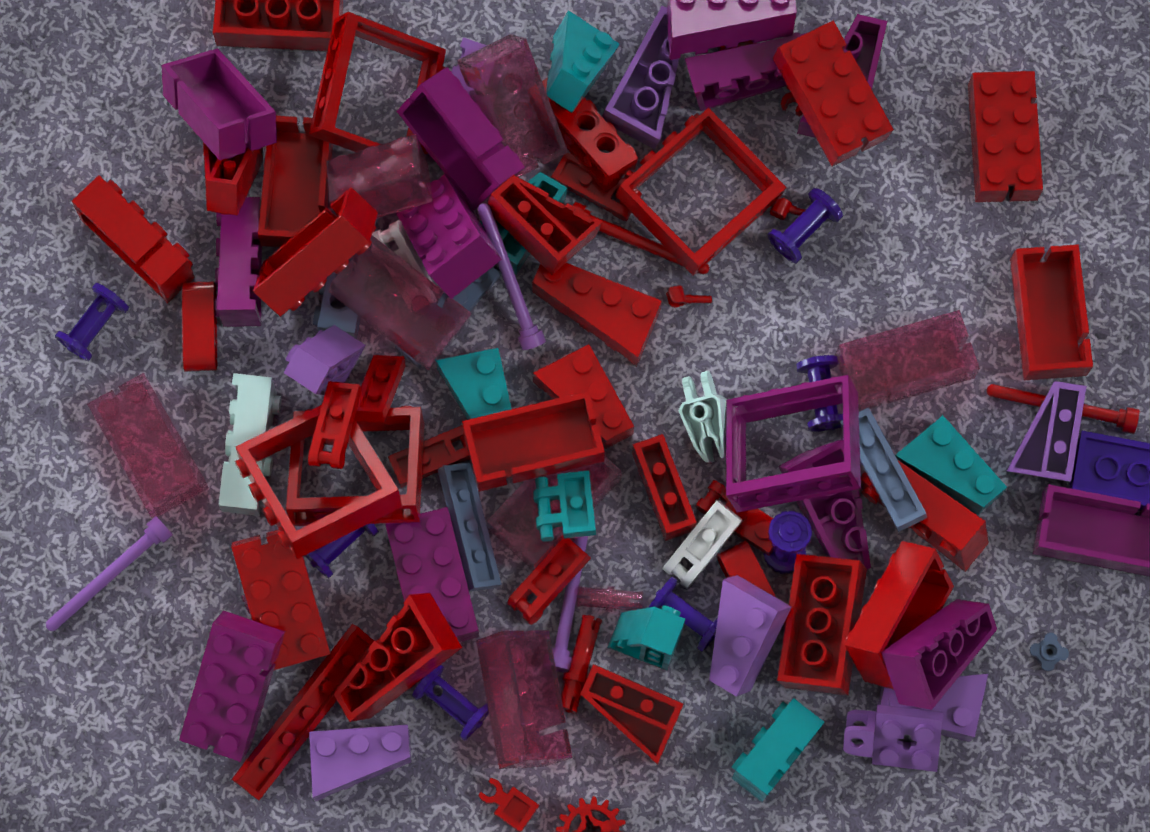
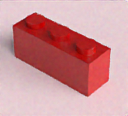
(664, 487)

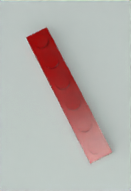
(302, 714)

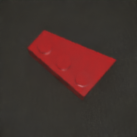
(582, 373)
(634, 709)

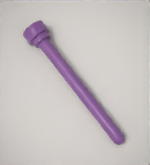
(530, 335)
(153, 534)
(560, 652)

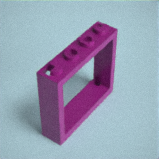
(797, 484)

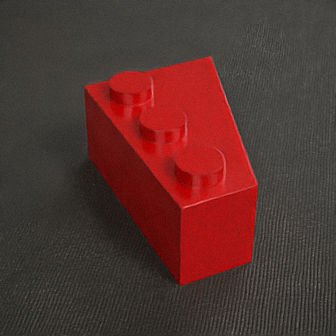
(230, 179)
(541, 223)

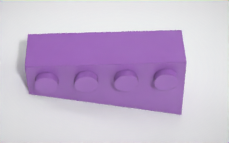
(646, 87)

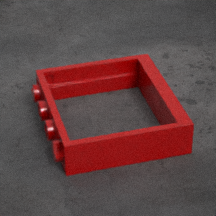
(336, 67)
(738, 152)
(308, 510)
(336, 524)

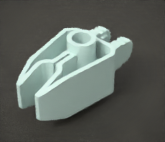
(704, 417)

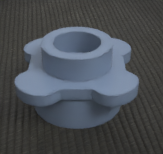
(1058, 652)

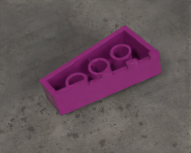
(717, 23)
(865, 44)
(736, 73)
(239, 266)
(937, 652)

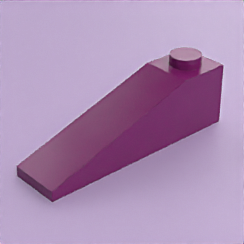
(833, 517)

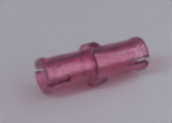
(609, 598)

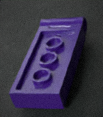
(1112, 467)

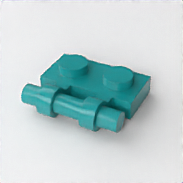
(575, 505)

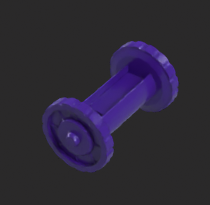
(805, 225)
(91, 322)
(819, 369)
(789, 535)
(325, 555)
(693, 618)
(452, 702)

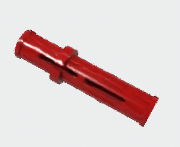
(580, 662)

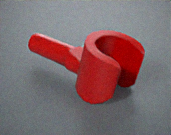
(782, 207)
(677, 297)

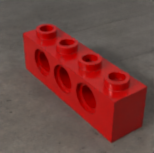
(586, 145)

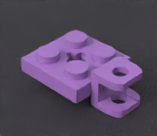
(884, 733)

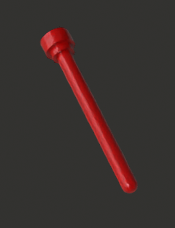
(633, 238)
(1124, 419)

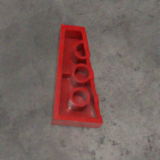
(601, 306)
(948, 524)
(402, 656)

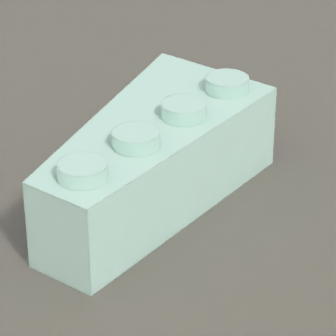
(250, 417)

